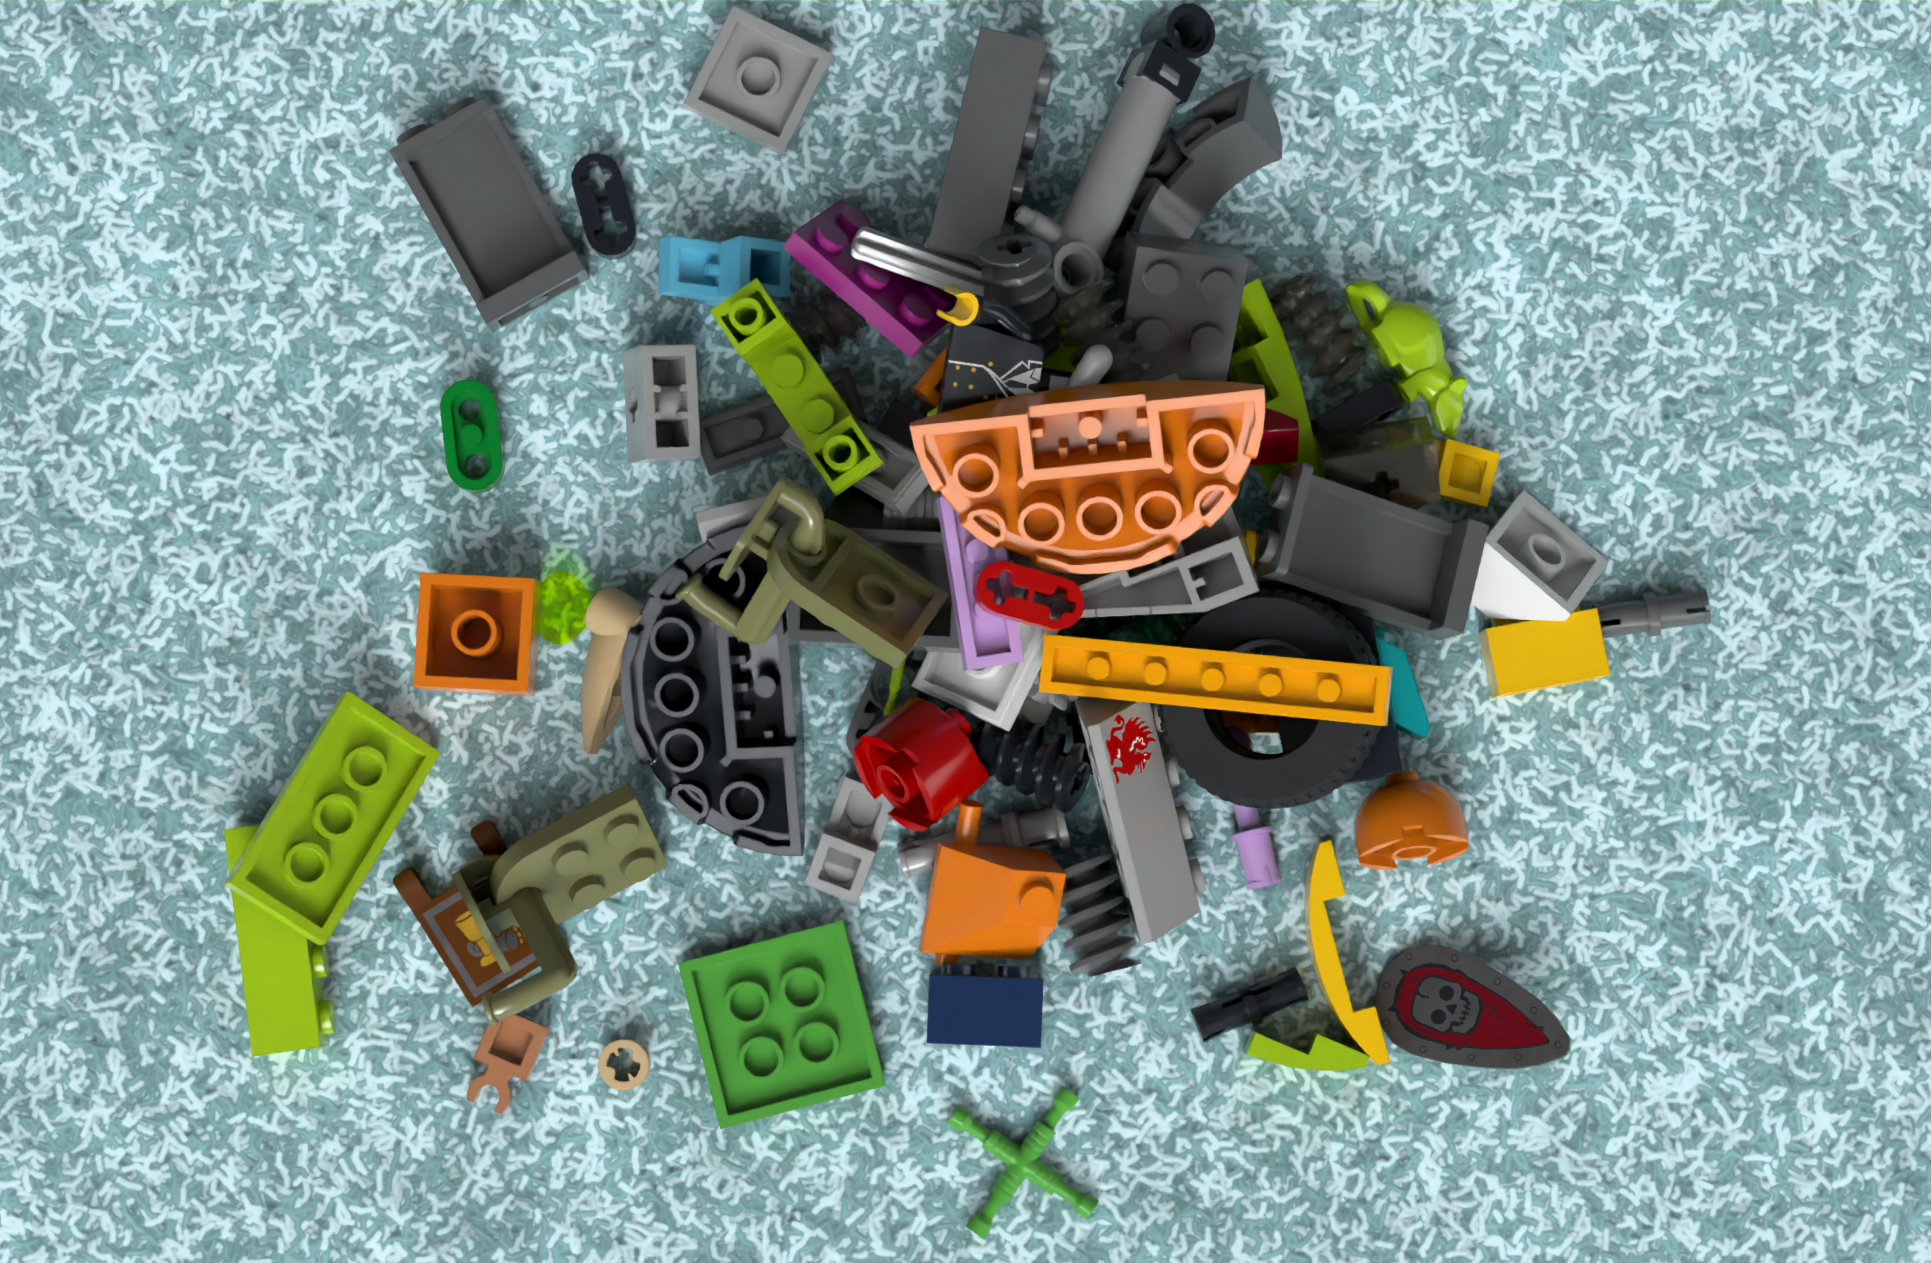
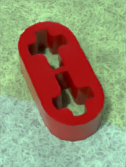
(1031, 582)

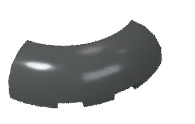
(1201, 163)

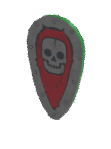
(1465, 1013)

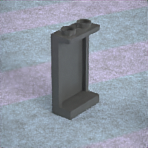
(488, 212)
(1369, 554)

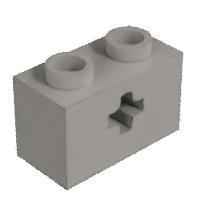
(661, 403)

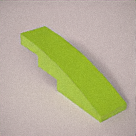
(1266, 360)

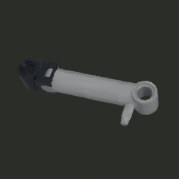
(1152, 85)

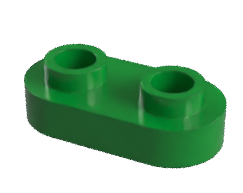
(472, 437)

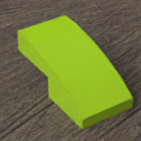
(1319, 1054)

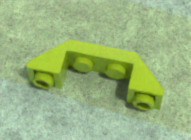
(797, 386)

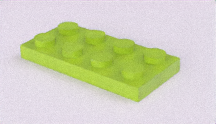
(332, 818)

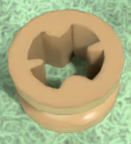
(609, 1073)

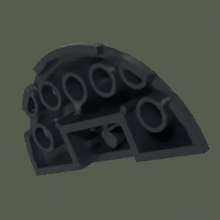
(719, 712)

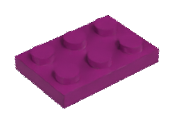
(889, 301)

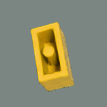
(1543, 653)

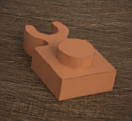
(509, 1051)

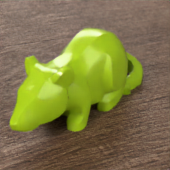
(1413, 345)

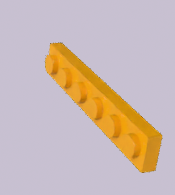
(1216, 679)

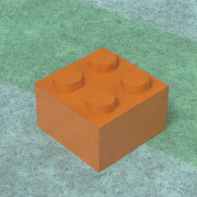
(477, 634)

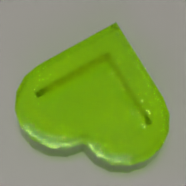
(564, 608)

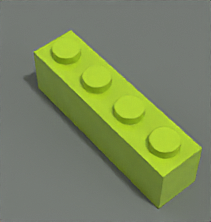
(278, 973)

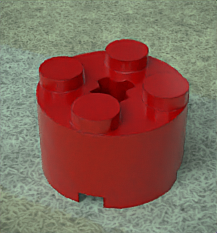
(920, 762)

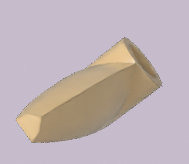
(610, 619)

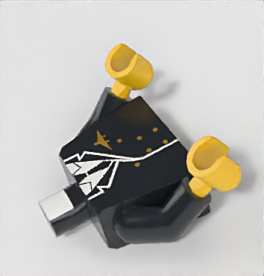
(991, 354)

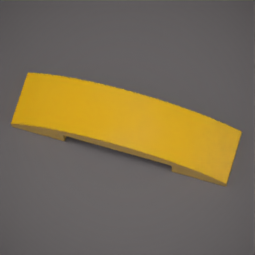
(1360, 1024)

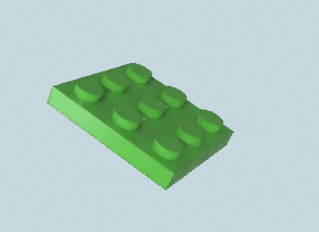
(781, 1024)

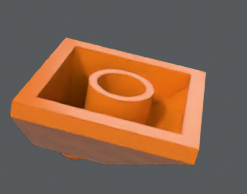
(991, 901)

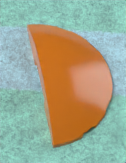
(1094, 470)

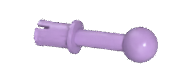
(1254, 840)

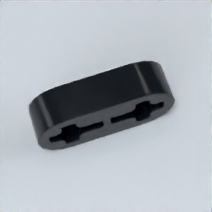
(591, 210)
(1365, 408)

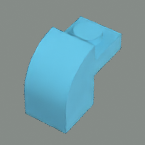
(719, 269)

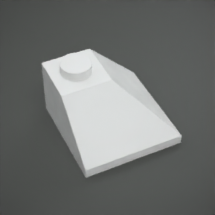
(1534, 565)

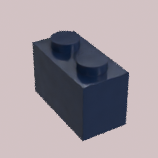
(985, 1008)

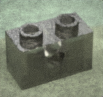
(1384, 460)

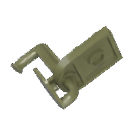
(827, 574)
(553, 879)

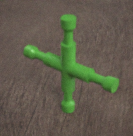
(1022, 1162)

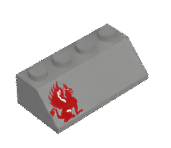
(1141, 814)

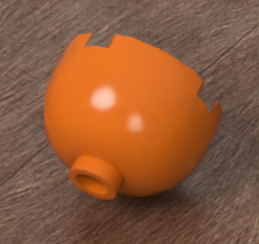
(1409, 822)

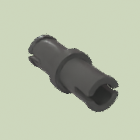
(1654, 613)

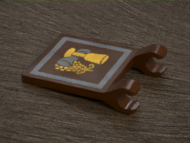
(458, 936)

